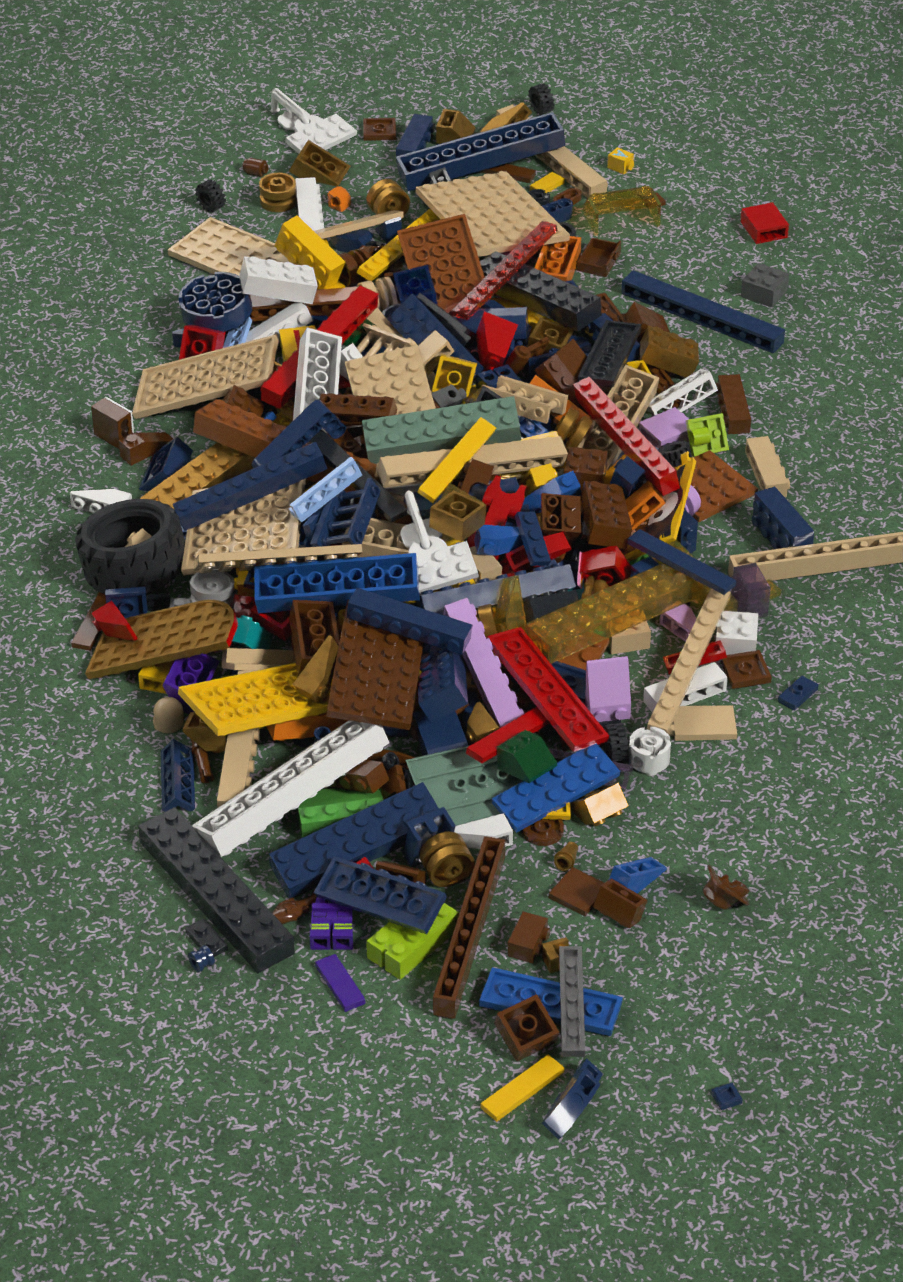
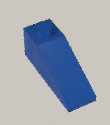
(563, 485)
(497, 539)
(638, 873)

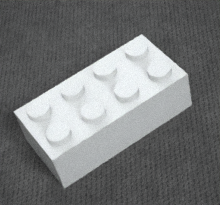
(278, 280)

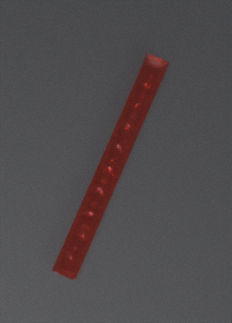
(504, 270)

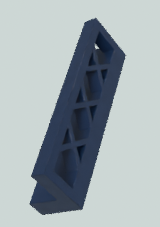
(173, 773)

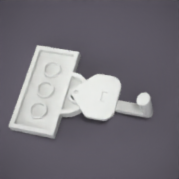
(307, 127)
(437, 562)

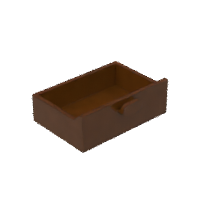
(599, 257)

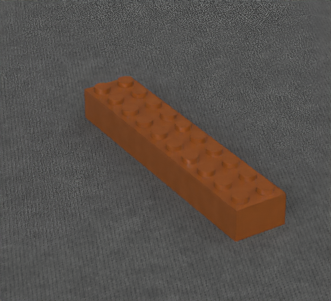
(251, 433)

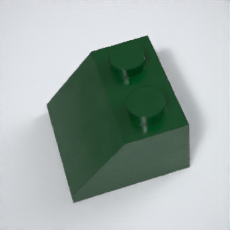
(525, 757)

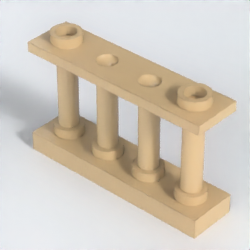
(382, 337)
(531, 400)

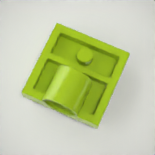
(707, 434)

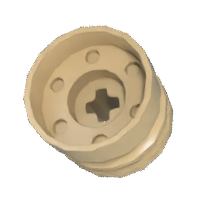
(385, 289)

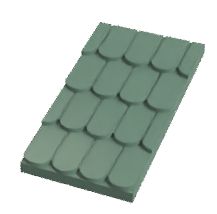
(461, 783)

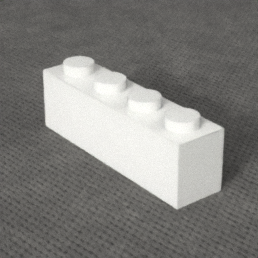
(293, 316)
(706, 683)

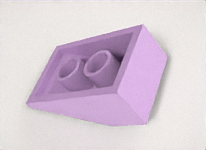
(608, 689)

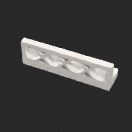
(682, 389)

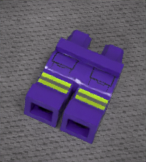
(331, 917)

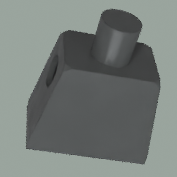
(449, 396)

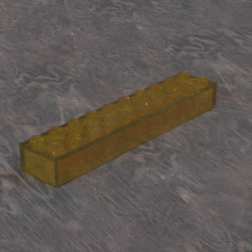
(612, 611)

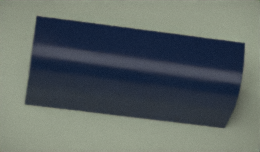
(515, 315)

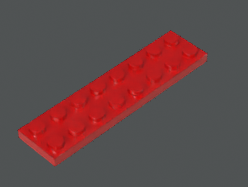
(547, 689)

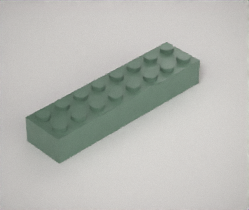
(439, 428)

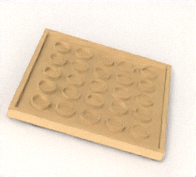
(253, 527)

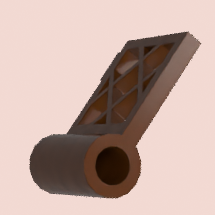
(521, 355)

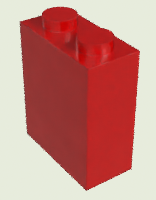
(764, 223)

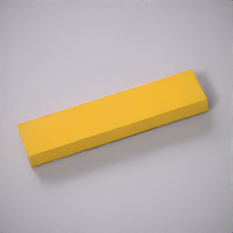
(522, 1088)

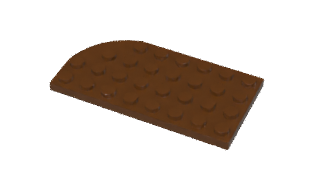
(374, 676)

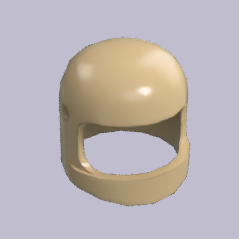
(168, 715)

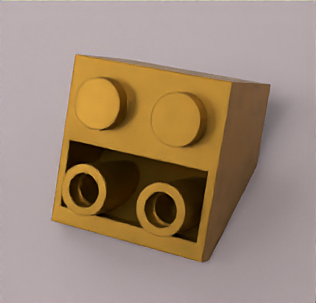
(453, 126)

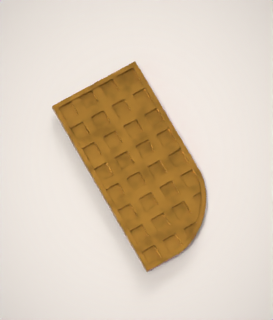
(166, 637)

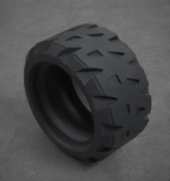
(147, 564)

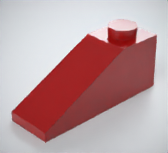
(112, 622)

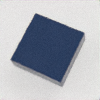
(726, 1096)

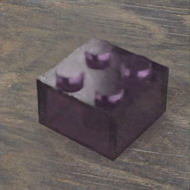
(751, 590)

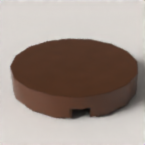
(544, 835)

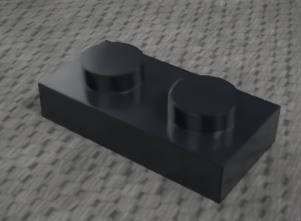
(203, 934)

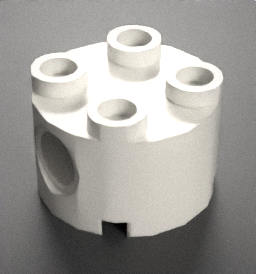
(649, 750)

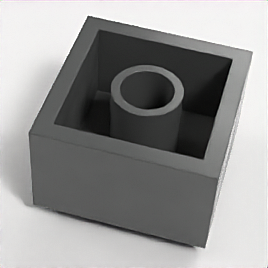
(765, 285)

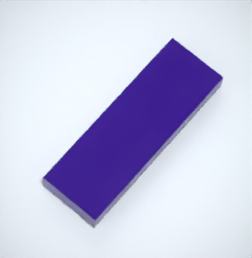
(340, 982)

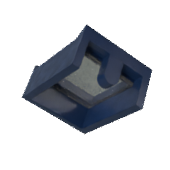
(422, 829)

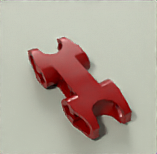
(500, 506)

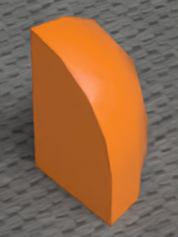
(339, 199)

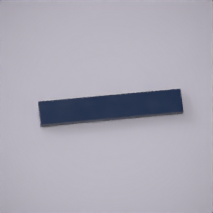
(682, 562)

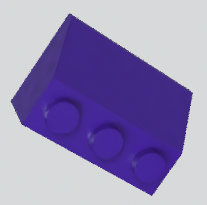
(187, 672)

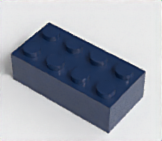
(780, 520)

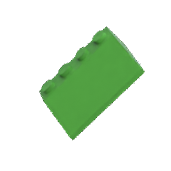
(332, 806)

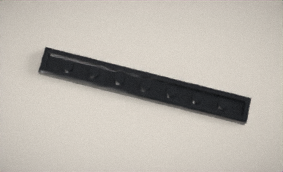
(335, 456)

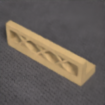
(255, 658)

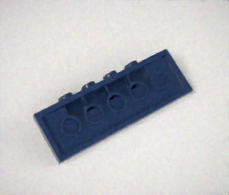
(380, 894)

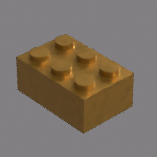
(669, 351)

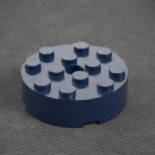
(215, 302)

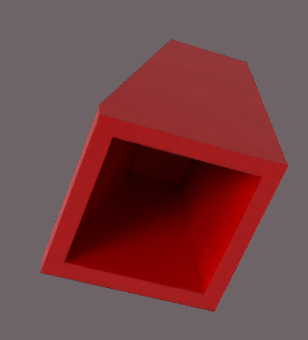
(494, 340)

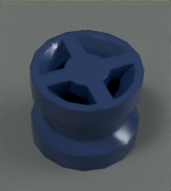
(201, 958)

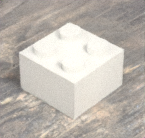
(737, 631)

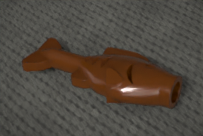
(290, 909)

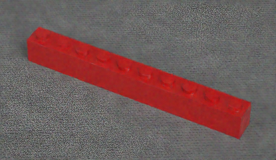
(341, 322)
(626, 436)

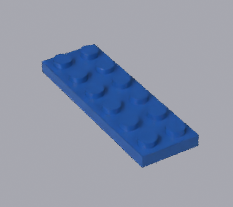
(553, 790)
(509, 988)

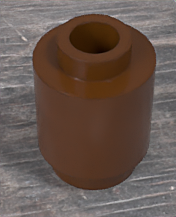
(255, 167)

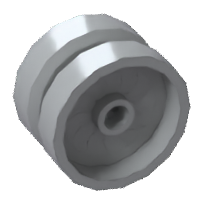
(213, 587)

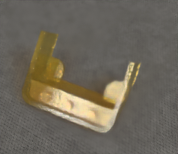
(621, 201)

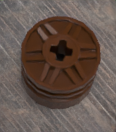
(353, 261)

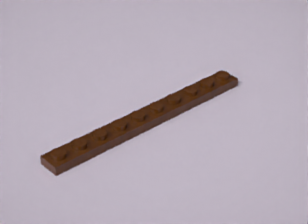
(665, 381)

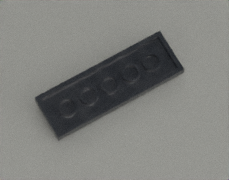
(610, 352)

